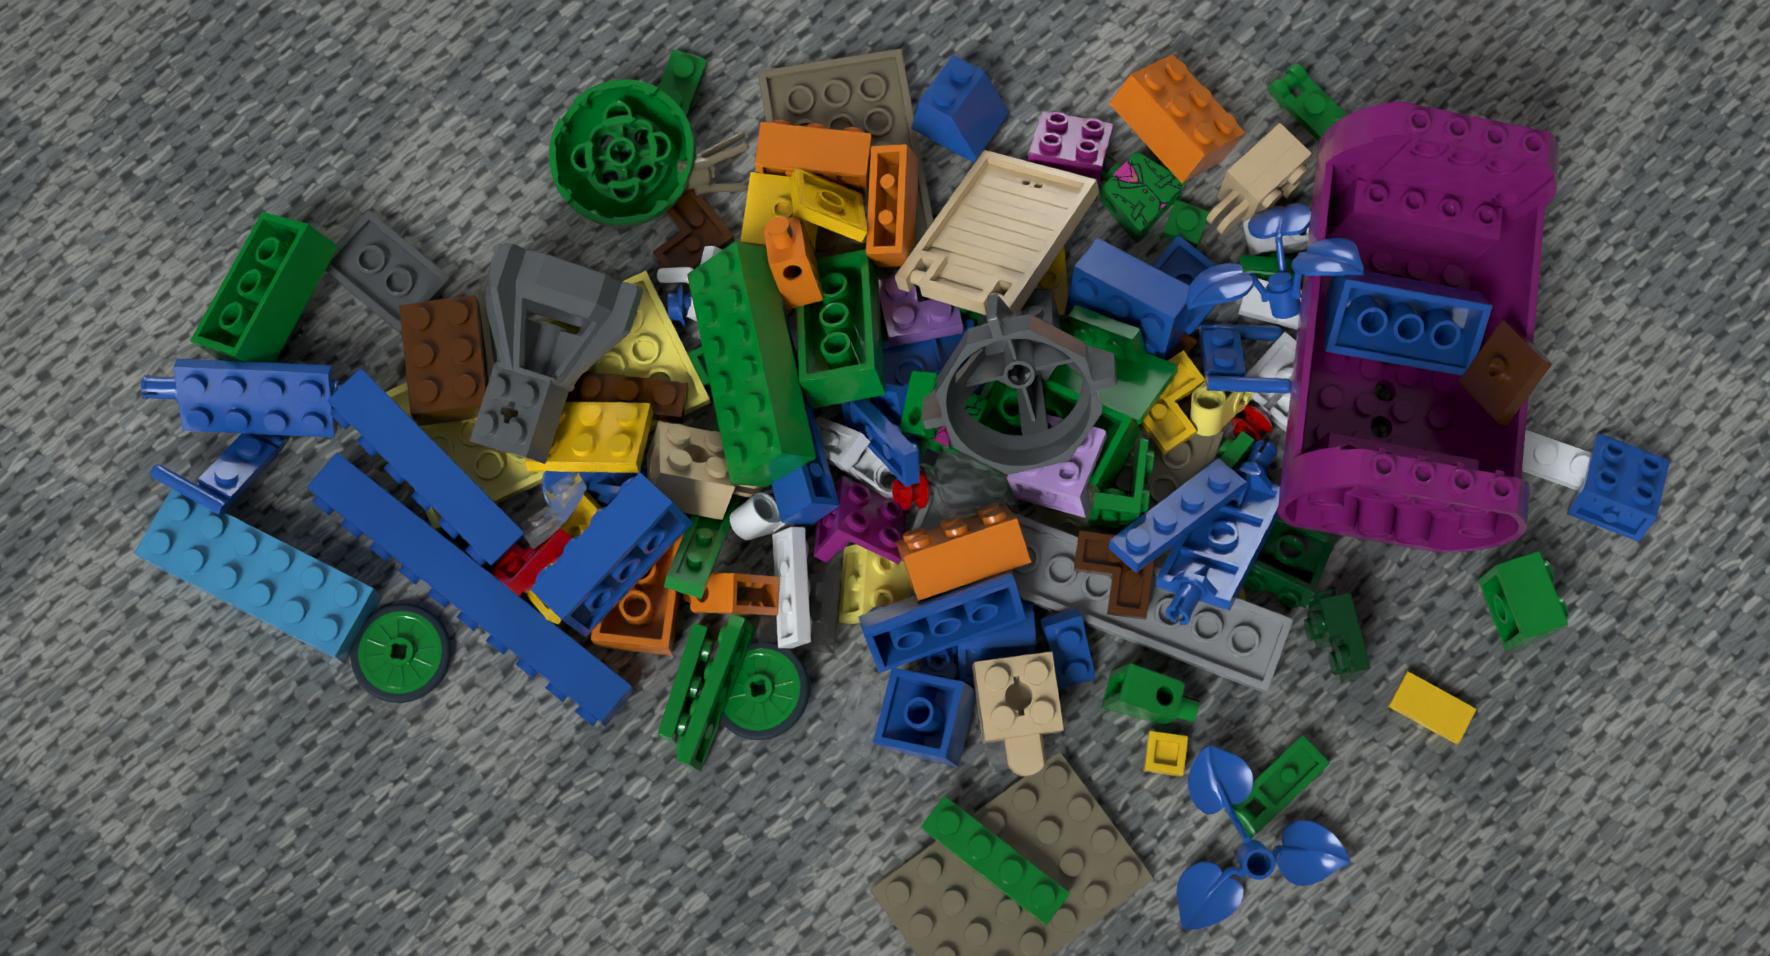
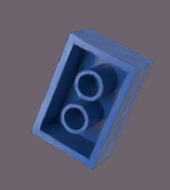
(1132, 293)

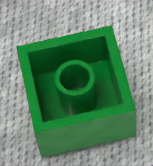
(1523, 600)

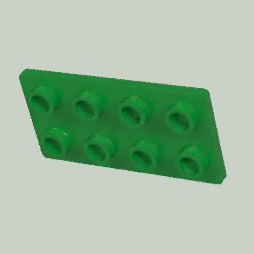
(1139, 374)

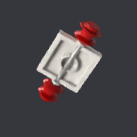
(1275, 363)

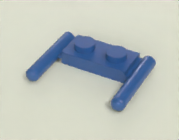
(1225, 362)
(228, 474)

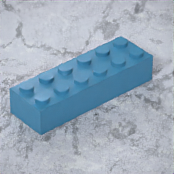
(258, 575)

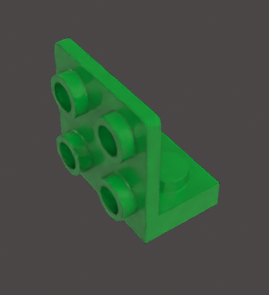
(1116, 510)

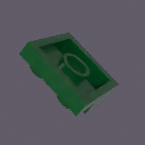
(1291, 563)
(1335, 625)

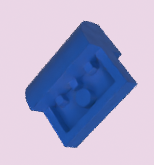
(1003, 643)

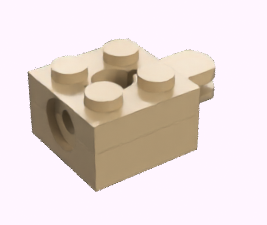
(1261, 178)
(692, 470)
(1018, 706)

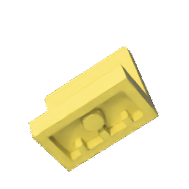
(869, 583)

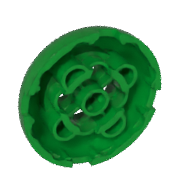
(622, 111)

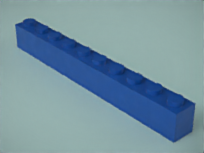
(470, 589)

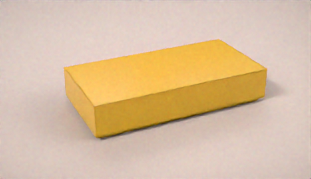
(1432, 707)

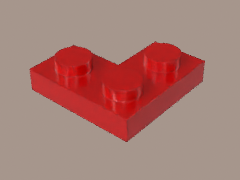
(520, 566)

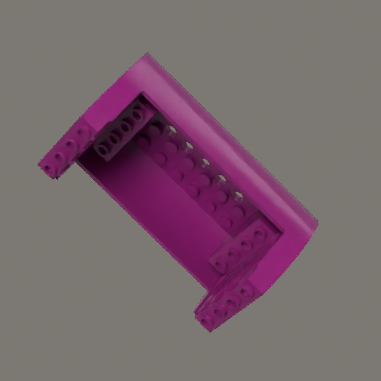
(1438, 205)

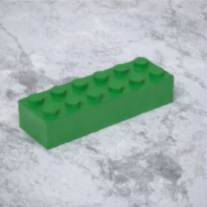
(750, 366)

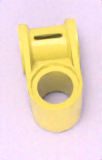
(1215, 409)

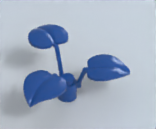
(1323, 258)
(1305, 857)

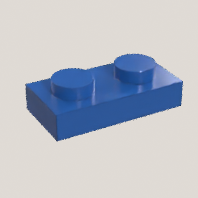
(1070, 649)

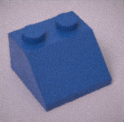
(960, 110)
(925, 716)

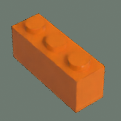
(825, 152)
(892, 204)

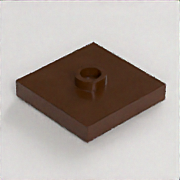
(1504, 372)

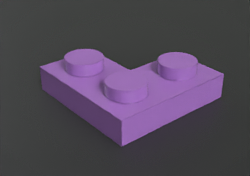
(915, 321)

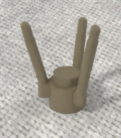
(704, 169)

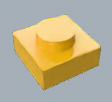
(1165, 753)

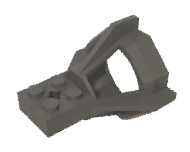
(1021, 353)
(538, 359)

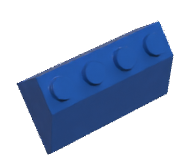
(1405, 321)
(611, 554)
(926, 626)

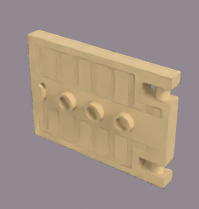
(997, 233)

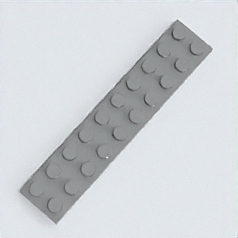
(1231, 644)

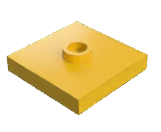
(766, 199)
(828, 204)

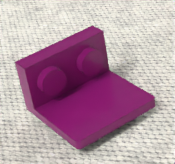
(1071, 144)
(862, 519)

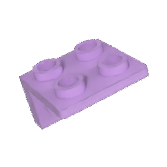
(1065, 483)

